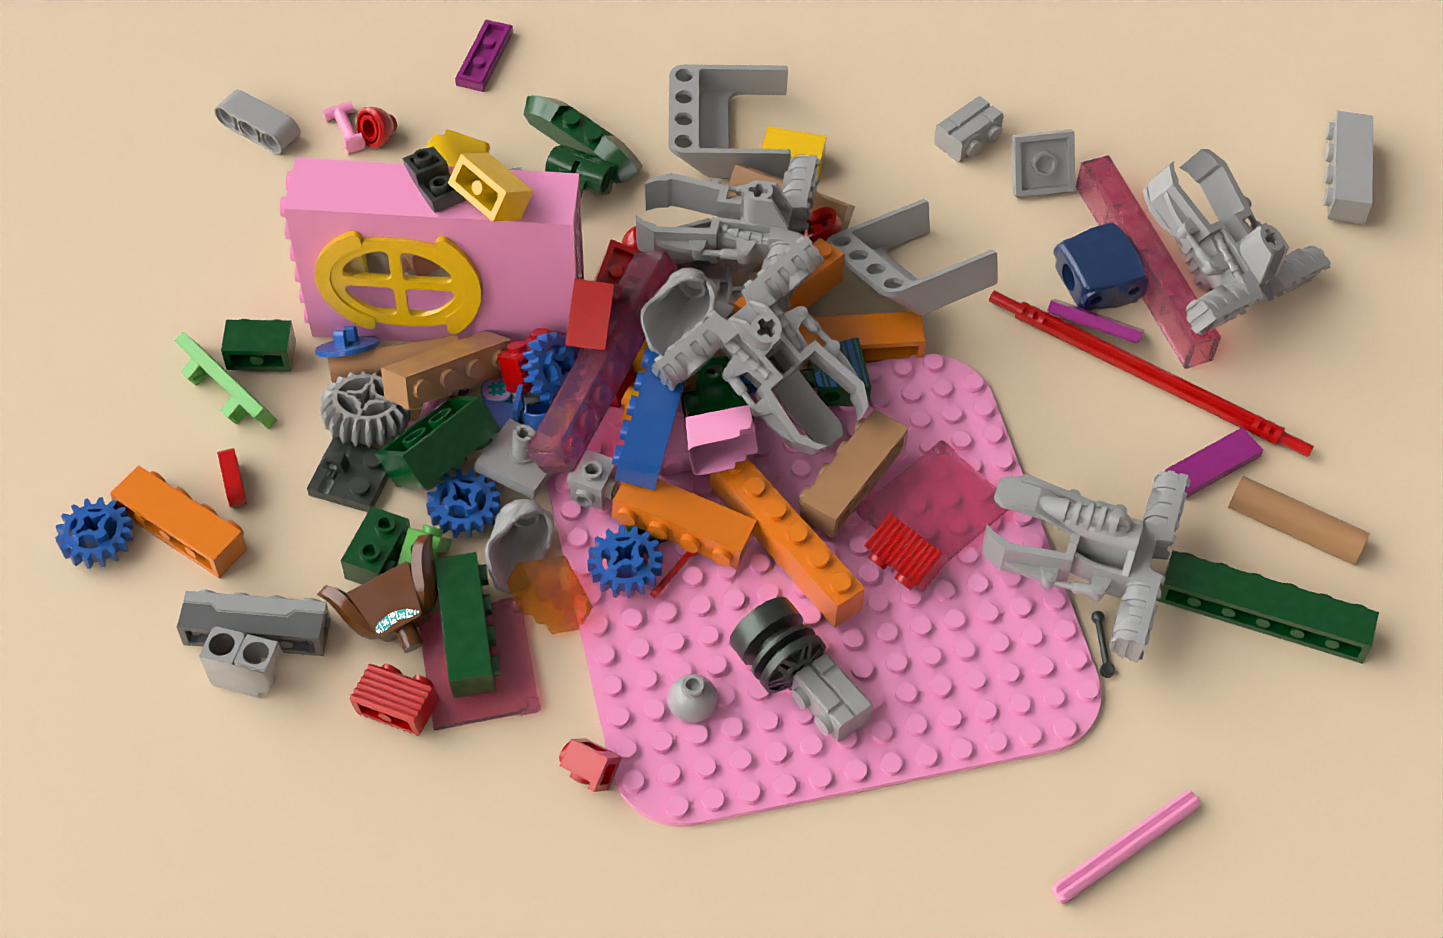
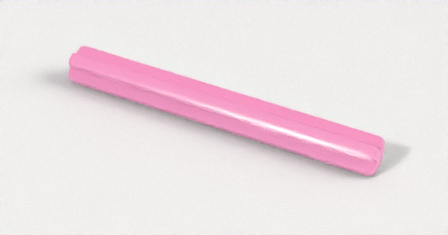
(1125, 847)

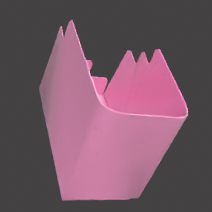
(717, 439)

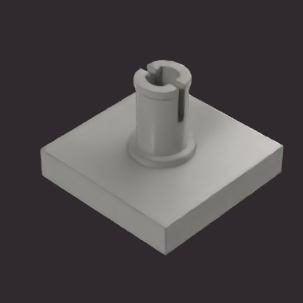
(1043, 162)
(509, 463)

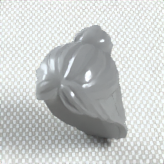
(677, 308)
(519, 535)

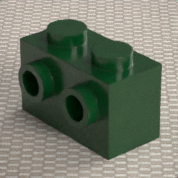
(258, 345)
(375, 546)

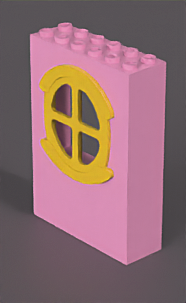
(502, 272)

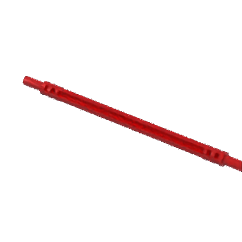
(1152, 374)

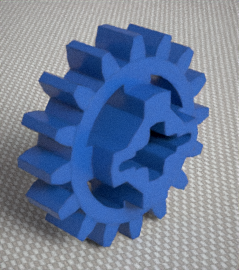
(551, 367)
(462, 500)
(94, 532)
(625, 561)

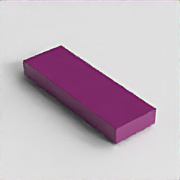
(484, 55)
(1095, 321)
(1218, 460)

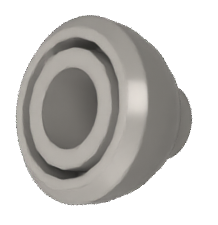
(692, 698)

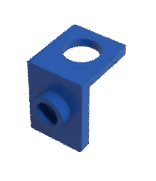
(504, 410)

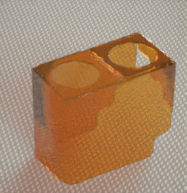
(550, 593)

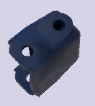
(1101, 268)

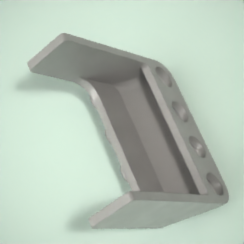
(700, 116)
(866, 257)

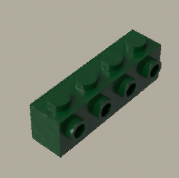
(466, 626)

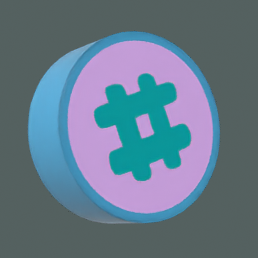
(495, 391)

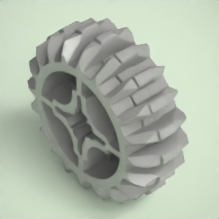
(359, 412)

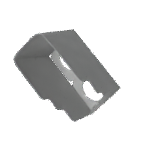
(237, 646)

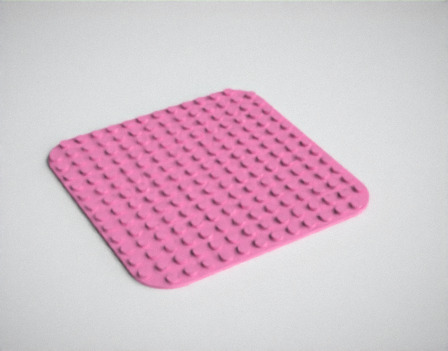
(955, 673)

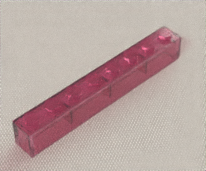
(1167, 289)
(599, 373)

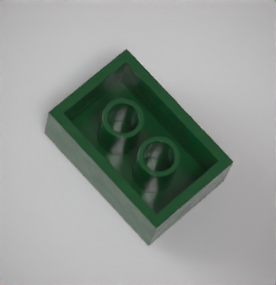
(438, 442)

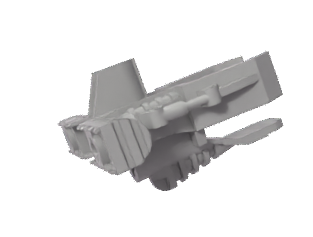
(746, 229)
(1229, 254)
(769, 351)
(1103, 548)

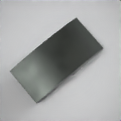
(431, 178)

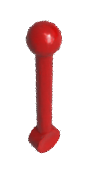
(672, 573)

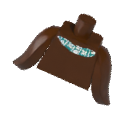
(392, 602)

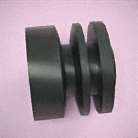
(776, 643)

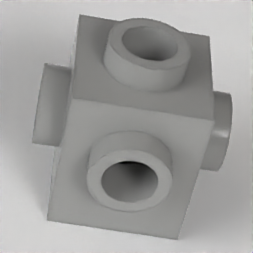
(593, 480)

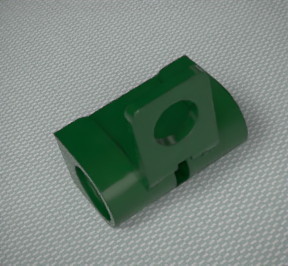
(595, 173)
(712, 392)

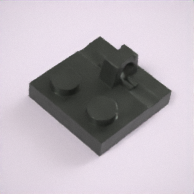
(349, 475)

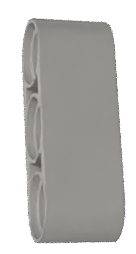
(257, 121)

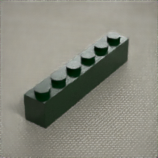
(1269, 606)

